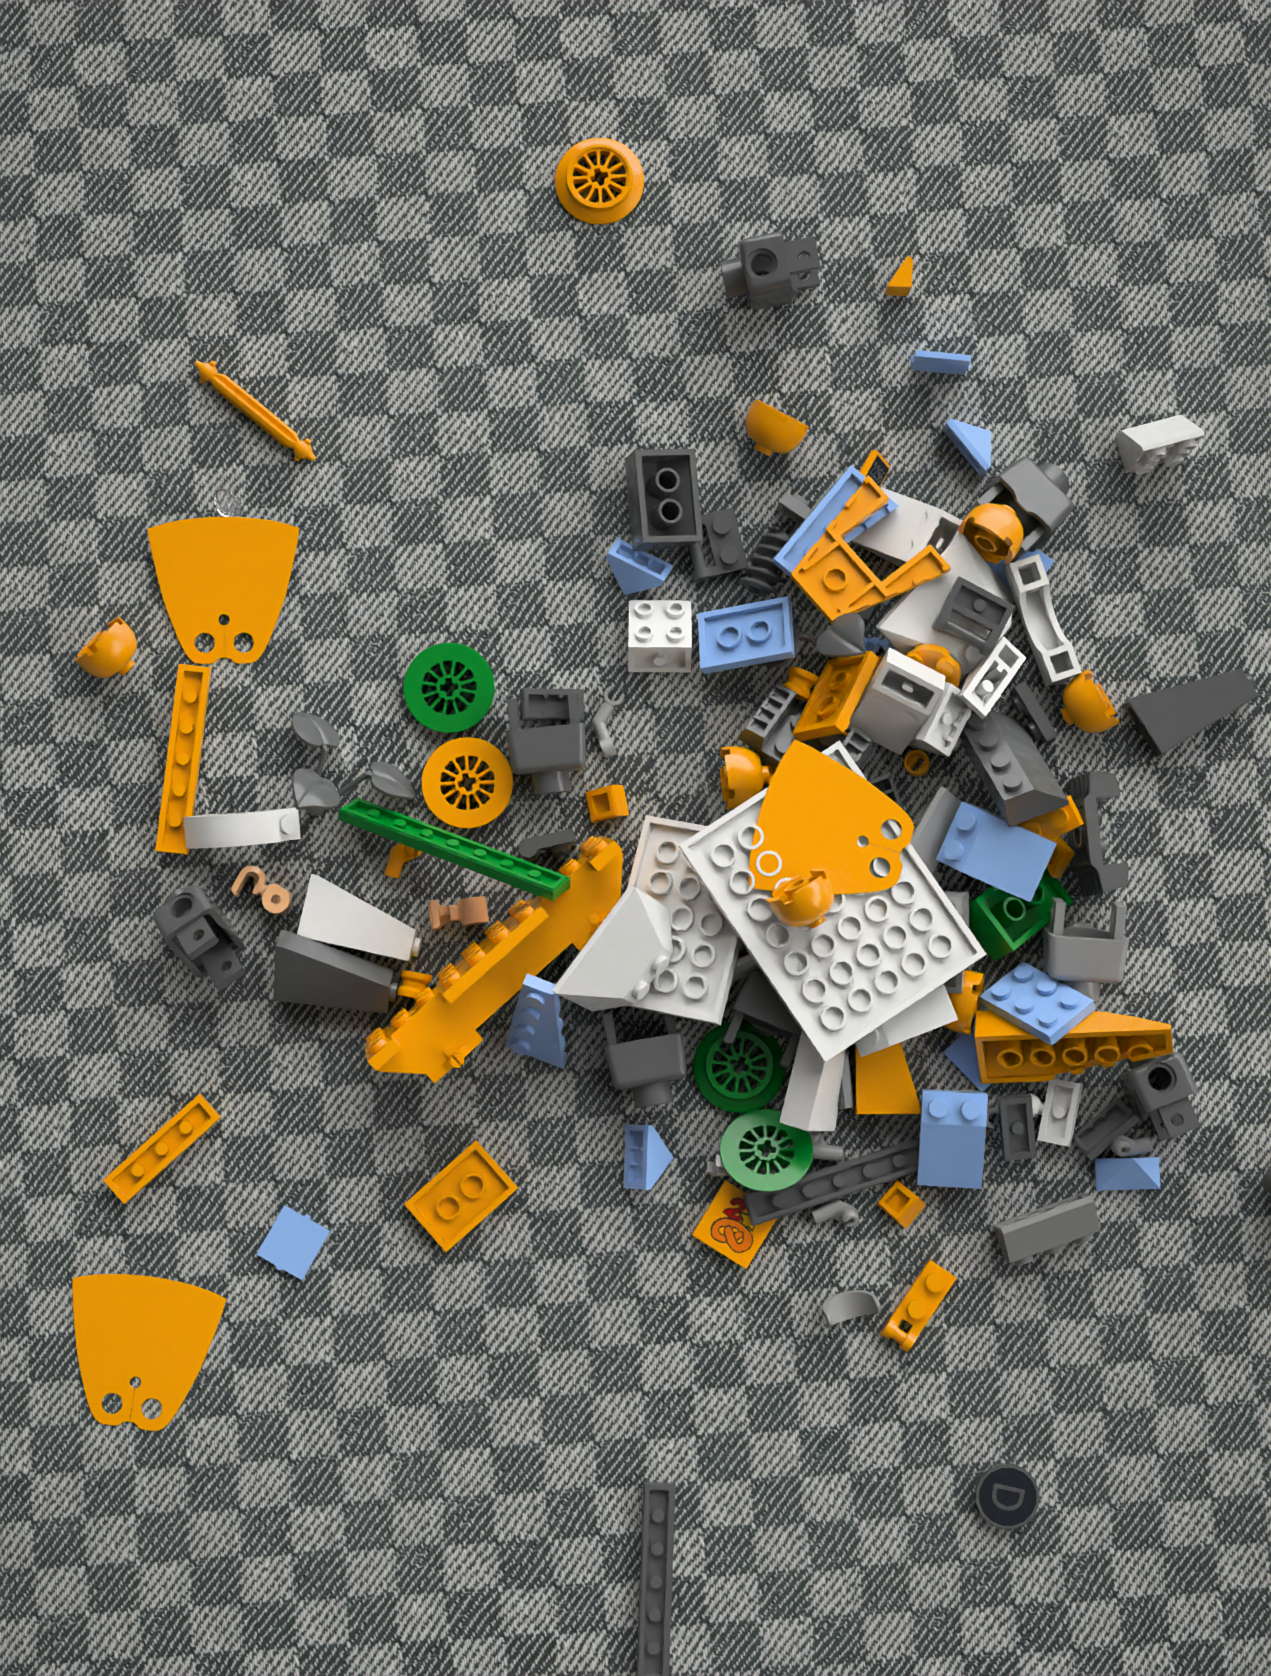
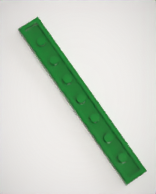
(455, 849)

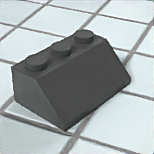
(663, 498)

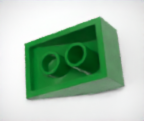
(1006, 921)

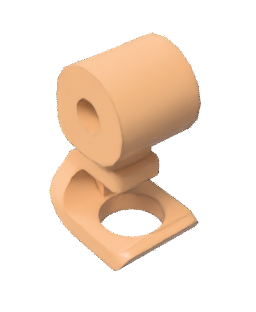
(274, 897)
(467, 911)

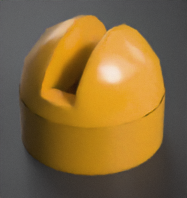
(911, 761)

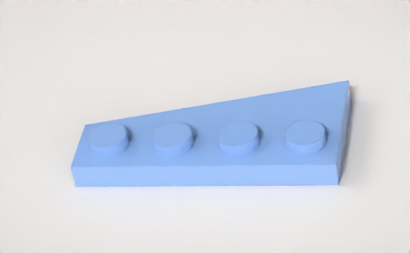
(822, 515)
(537, 1023)

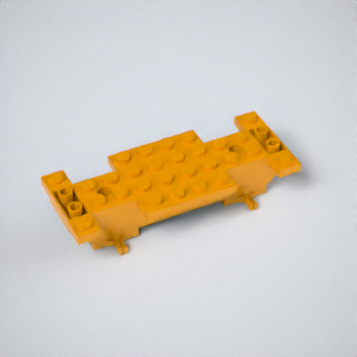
(445, 1020)

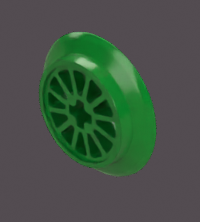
(455, 654)
(735, 1101)
(765, 1121)

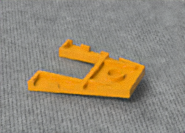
(837, 577)

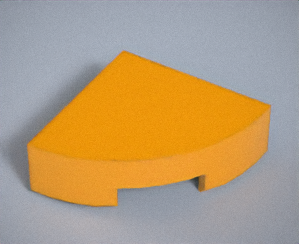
(1060, 858)

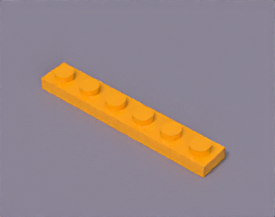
(183, 757)

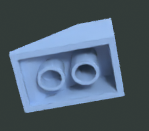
(994, 853)
(952, 1138)

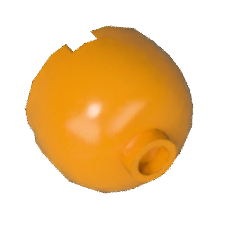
(773, 429)
(993, 532)
(109, 651)
(1087, 705)
(741, 776)
(803, 900)
(966, 1003)

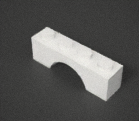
(1033, 601)

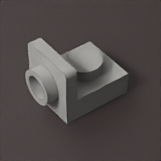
(795, 507)

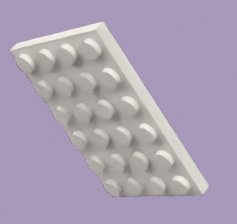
(702, 938)

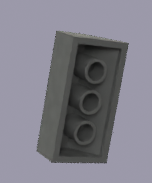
(1011, 767)

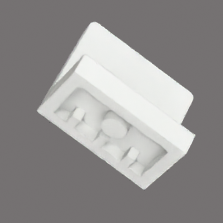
(659, 636)
(944, 725)

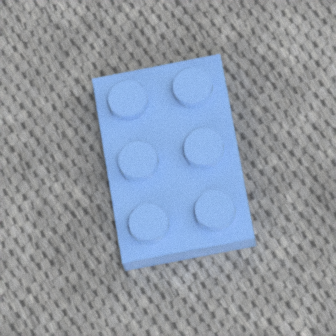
(746, 635)
(1037, 1003)

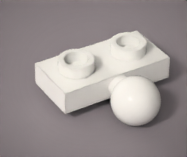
(1058, 1111)

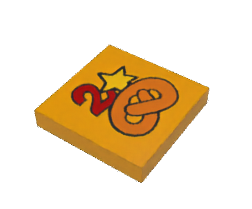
(728, 1226)

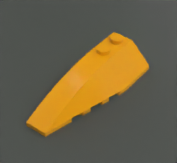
(1101, 1039)

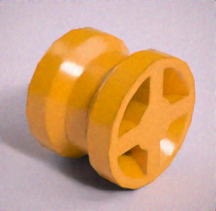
(800, 682)
(413, 983)

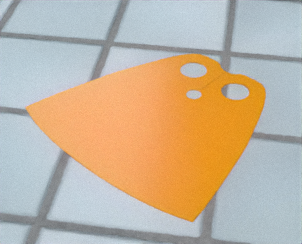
(221, 569)
(814, 822)
(143, 1331)

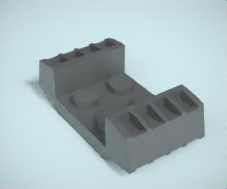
(775, 721)
(1089, 849)

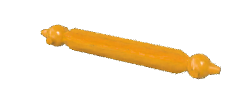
(255, 410)

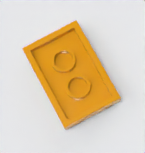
(835, 696)
(461, 1196)

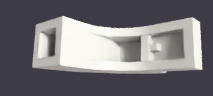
(241, 828)

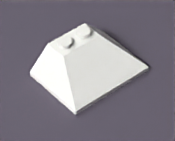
(913, 615)
(621, 955)

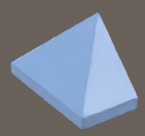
(972, 443)
(636, 569)
(644, 1157)
(1127, 1173)

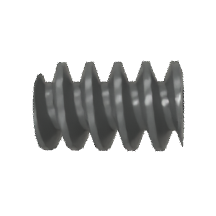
(764, 570)

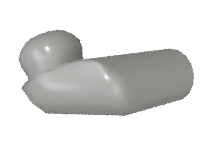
(1126, 1147)
(825, 1151)
(837, 1210)

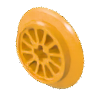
(599, 212)
(467, 748)

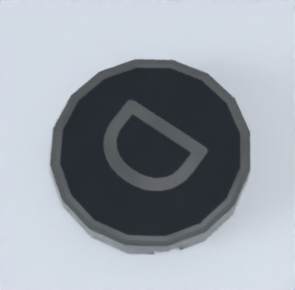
(1007, 1496)

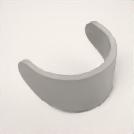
(849, 1305)

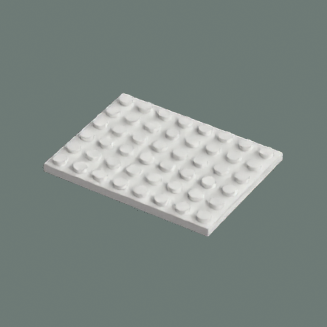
(868, 955)

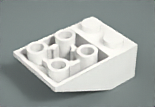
(1157, 443)
(909, 530)
(897, 701)

